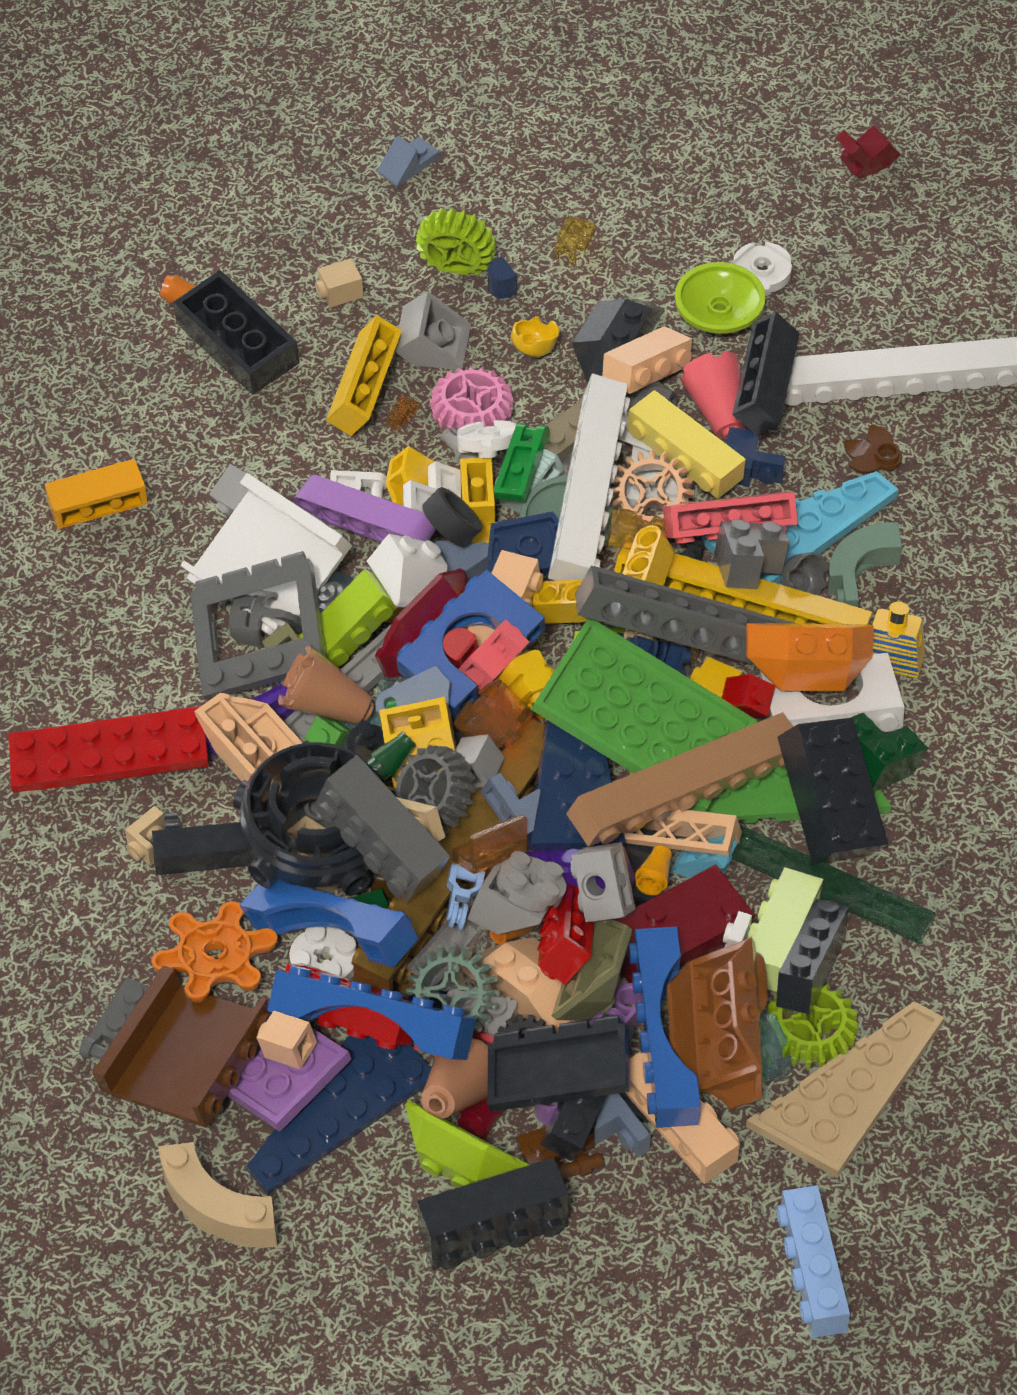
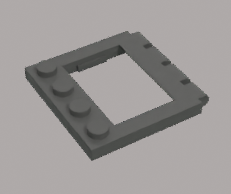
(266, 664)

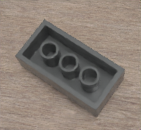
(381, 829)

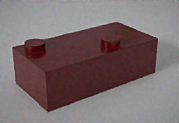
(697, 908)

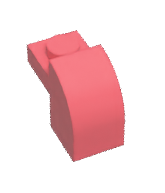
(494, 654)

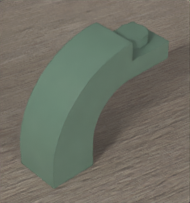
(859, 551)

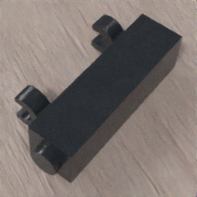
(198, 847)

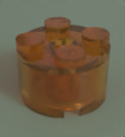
(494, 713)

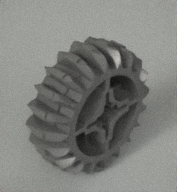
(445, 789)

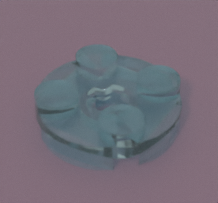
(772, 1041)

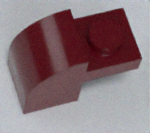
(867, 154)

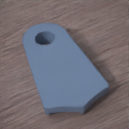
(421, 687)

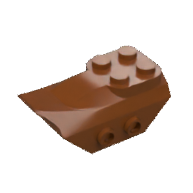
(717, 1021)

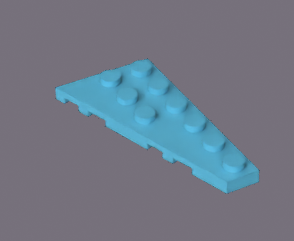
(831, 515)

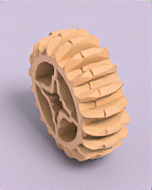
(659, 480)

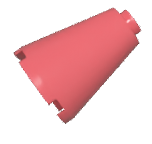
(714, 388)

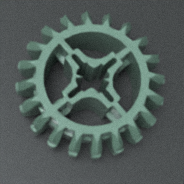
(453, 975)

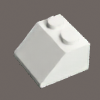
(406, 566)

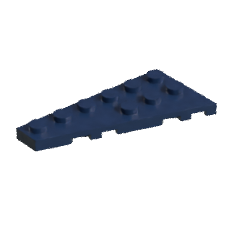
(564, 773)

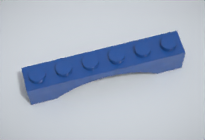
(287, 907)
(432, 1029)
(673, 1085)

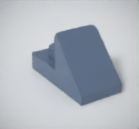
(406, 159)
(505, 803)
(618, 1118)

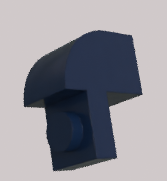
(758, 465)

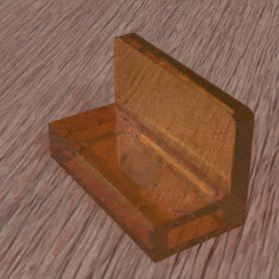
(492, 845)

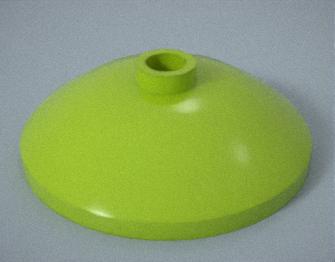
(720, 297)

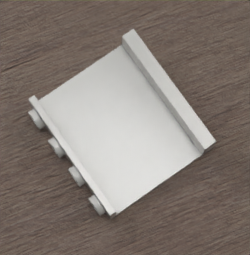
(266, 529)

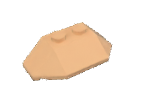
(244, 732)
(522, 979)

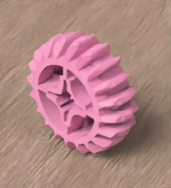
(471, 398)

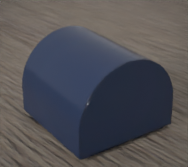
(501, 279)

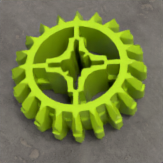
(455, 242)
(827, 1014)

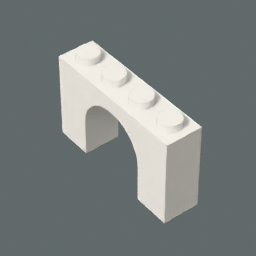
(877, 699)

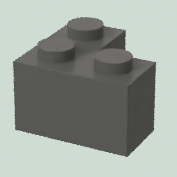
(748, 550)

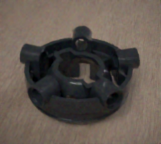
(302, 776)

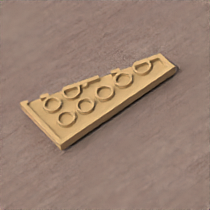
(845, 1097)

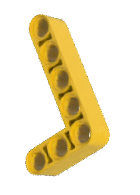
(647, 560)

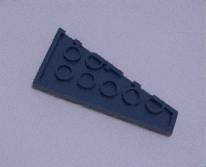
(352, 1101)

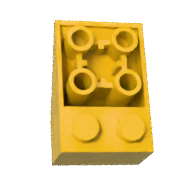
(422, 722)

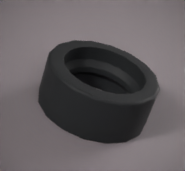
(452, 517)

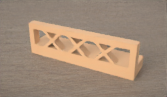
(695, 826)

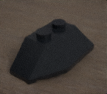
(611, 326)

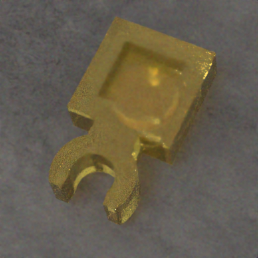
(573, 236)

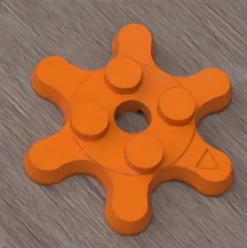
(220, 933)

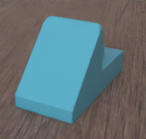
(691, 863)

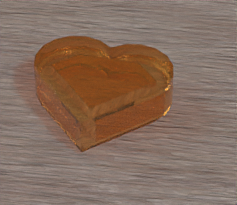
(401, 412)

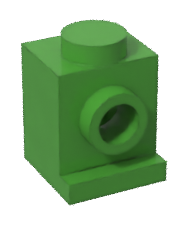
(326, 731)

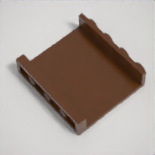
(180, 1052)

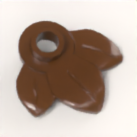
(869, 454)

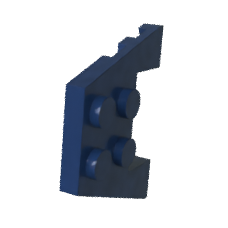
(526, 536)

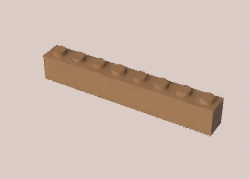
(679, 782)

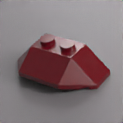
(422, 609)

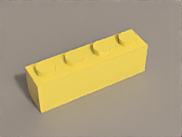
(672, 431)

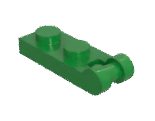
(521, 462)

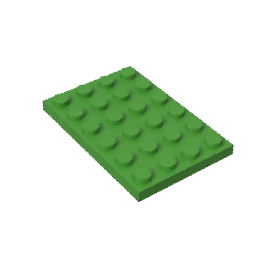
(632, 703)

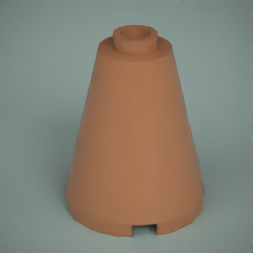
(324, 690)
(457, 1083)

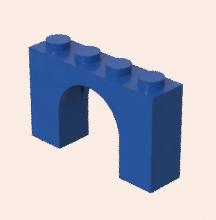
(482, 603)

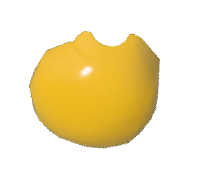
(534, 337)

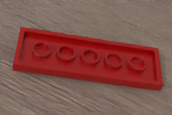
(107, 750)

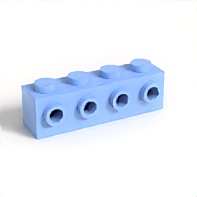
(814, 1262)

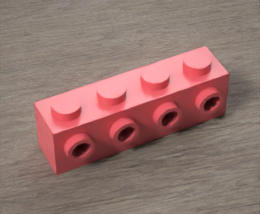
(705, 517)

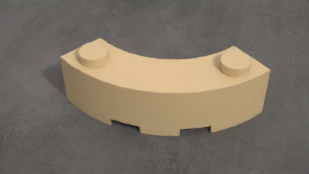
(212, 1207)

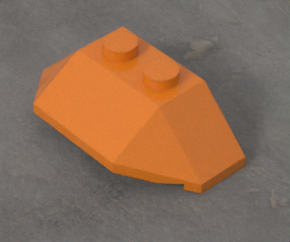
(809, 654)

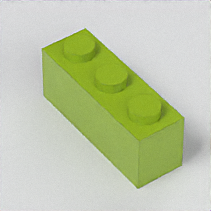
(354, 616)

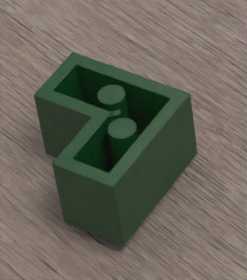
(888, 755)

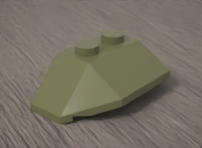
(596, 981)

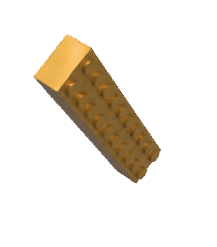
(430, 907)

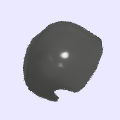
(805, 572)

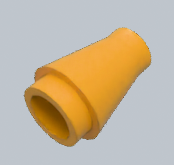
(654, 872)

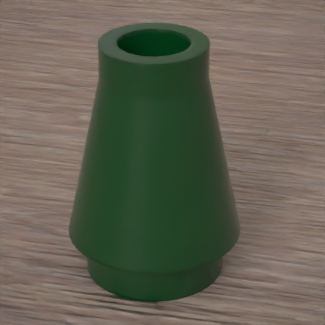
(389, 756)

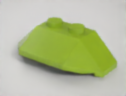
(454, 1151)

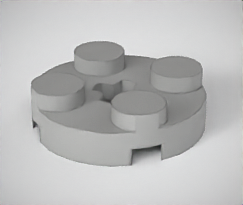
(546, 876)

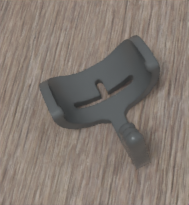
(239, 618)

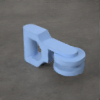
(458, 894)

